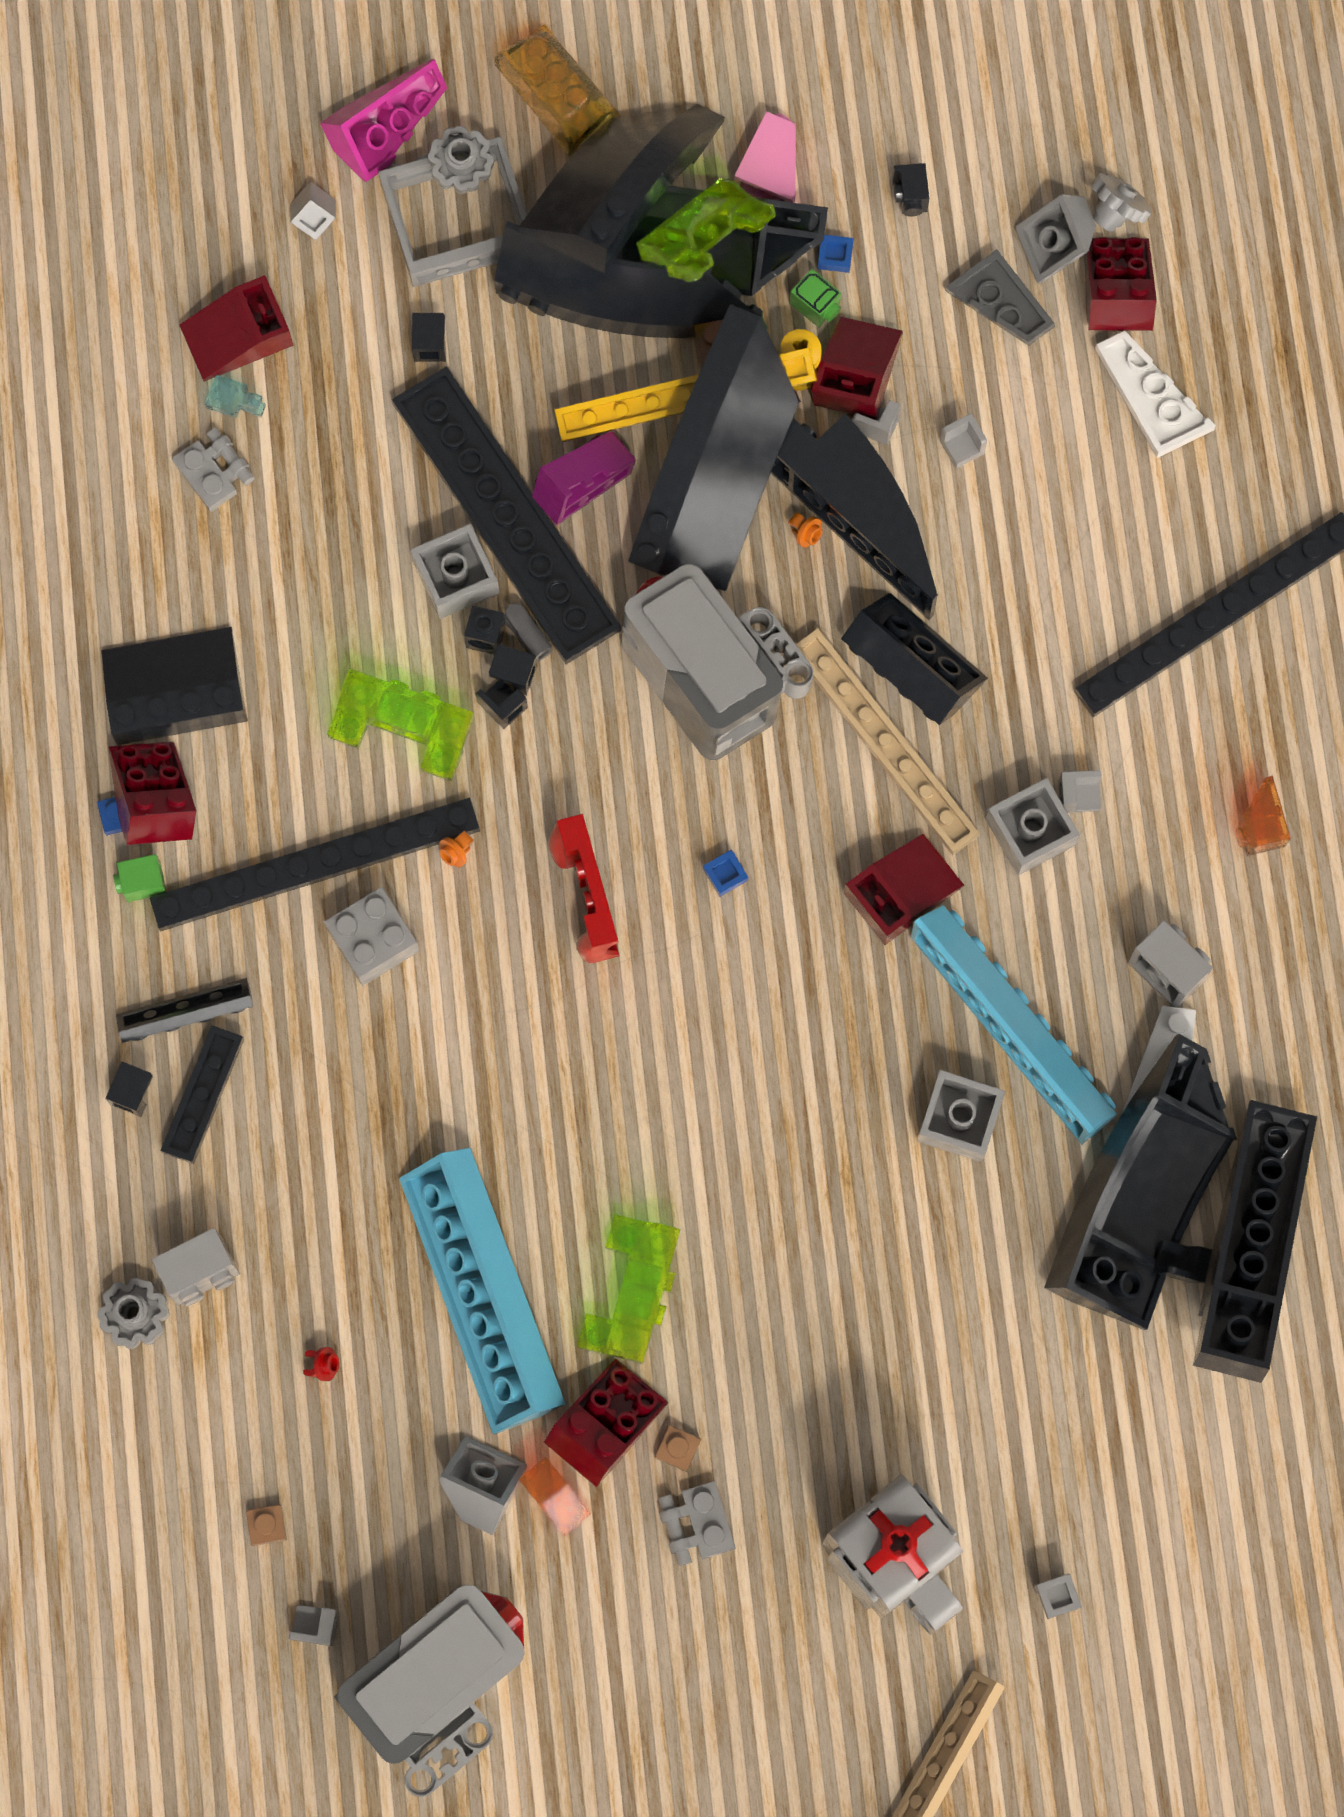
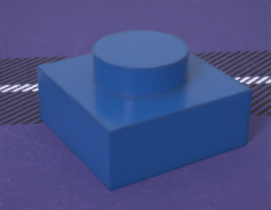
(835, 253)
(109, 816)
(725, 873)

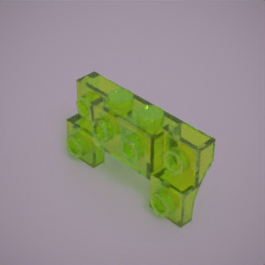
(700, 225)
(404, 713)
(641, 1292)

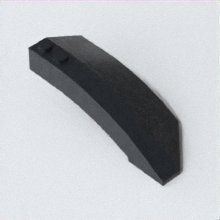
(617, 180)
(742, 256)
(624, 300)
(1144, 1188)

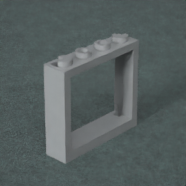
(459, 259)

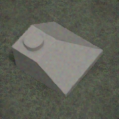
(1056, 235)
(481, 1483)

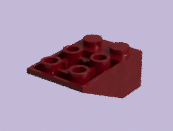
(1120, 285)
(236, 329)
(856, 367)
(151, 793)
(902, 888)
(605, 1422)

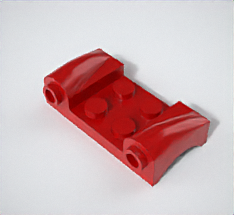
(572, 848)

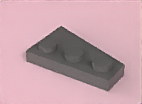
(1002, 298)

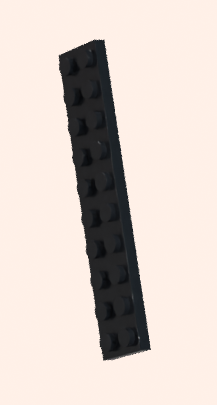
(506, 515)

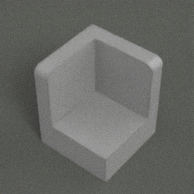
(313, 210)
(883, 427)
(963, 440)
(1080, 791)
(1058, 1596)
(314, 1625)

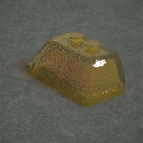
(555, 88)

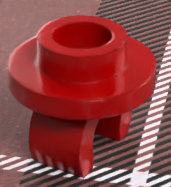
(325, 1364)

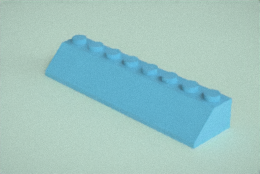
(1012, 1023)
(481, 1290)

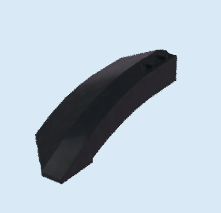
(719, 455)

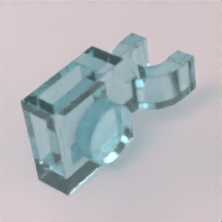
(231, 396)

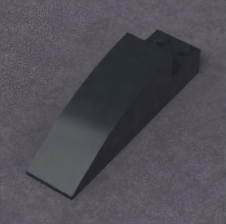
(860, 502)
(1254, 1242)

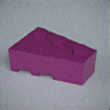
(582, 476)

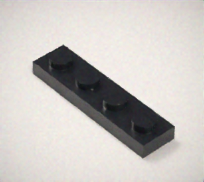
(184, 1010)
(202, 1094)

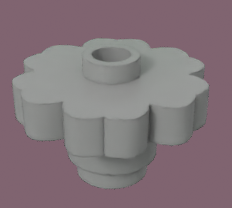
(461, 174)
(1118, 203)
(146, 1325)

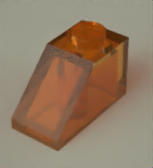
(1263, 823)
(554, 1496)

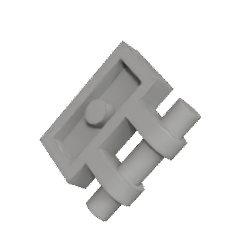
(205, 476)
(707, 1520)

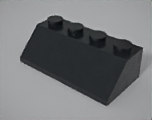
(913, 658)

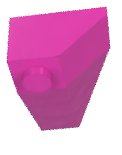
(378, 123)

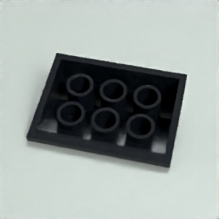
(173, 686)

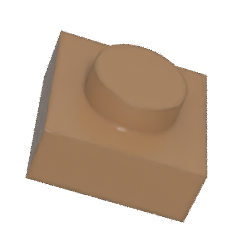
(678, 1448)
(266, 1525)

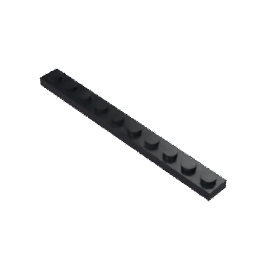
(1213, 617)
(313, 864)

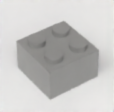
(455, 571)
(1032, 826)
(372, 936)
(1171, 964)
(961, 1116)
(196, 1268)

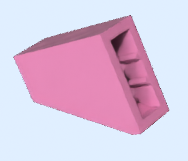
(770, 160)

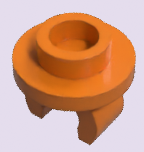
(807, 530)
(454, 850)

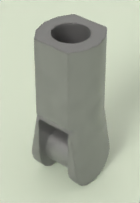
(527, 632)

